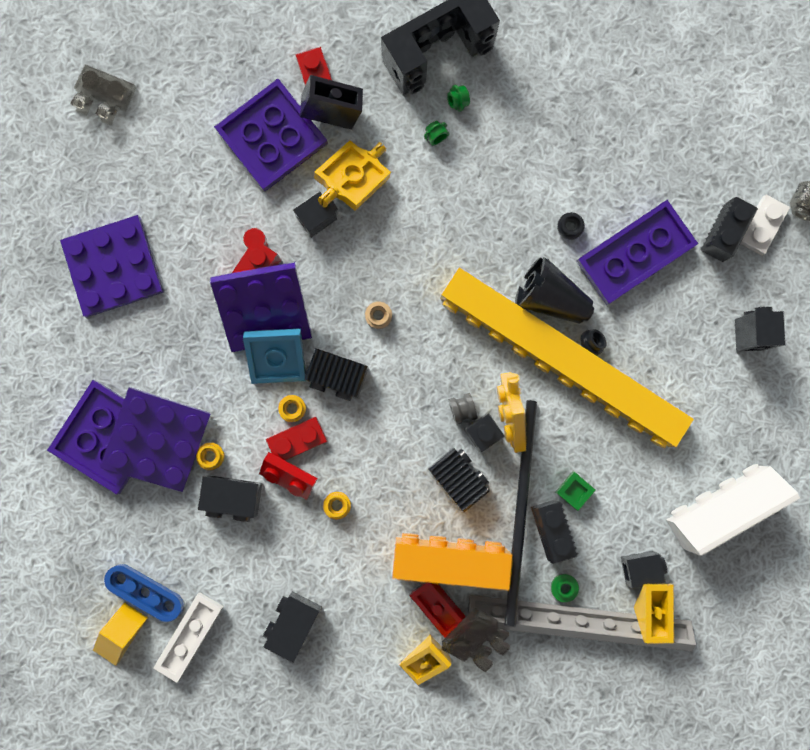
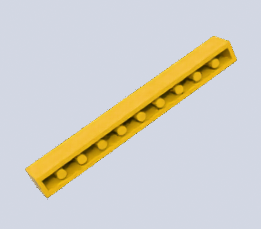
(566, 359)

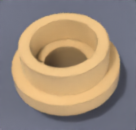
(378, 306)

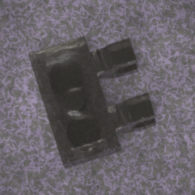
(104, 87)
(469, 636)

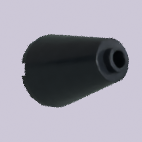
(553, 294)

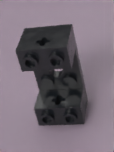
(405, 45)

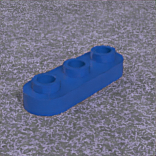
(131, 592)

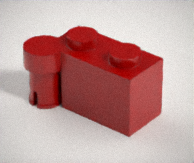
(258, 253)

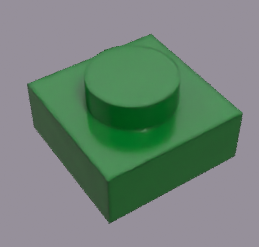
(575, 491)

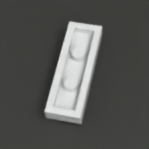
(188, 637)

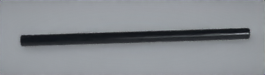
(520, 515)

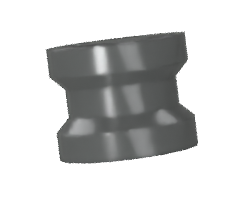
(463, 408)

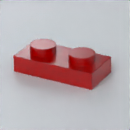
(313, 63)
(297, 439)
(288, 476)
(437, 607)

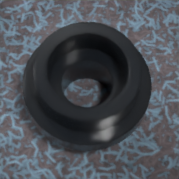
(576, 219)
(593, 341)

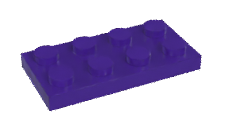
(637, 252)

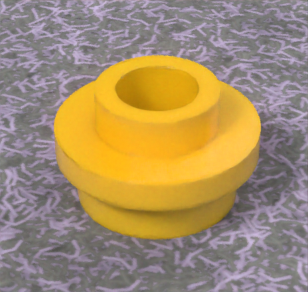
(285, 402)
(201, 456)
(328, 509)

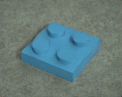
(275, 356)

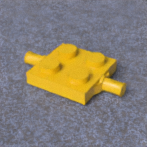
(352, 175)
(512, 411)

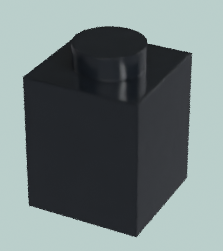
(315, 216)
(484, 432)
(644, 569)

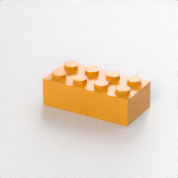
(452, 563)

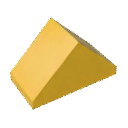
(656, 613)
(119, 633)
(426, 661)

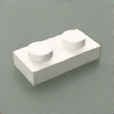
(764, 225)

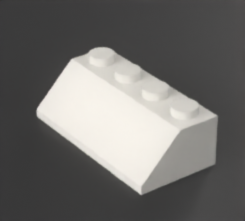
(731, 509)

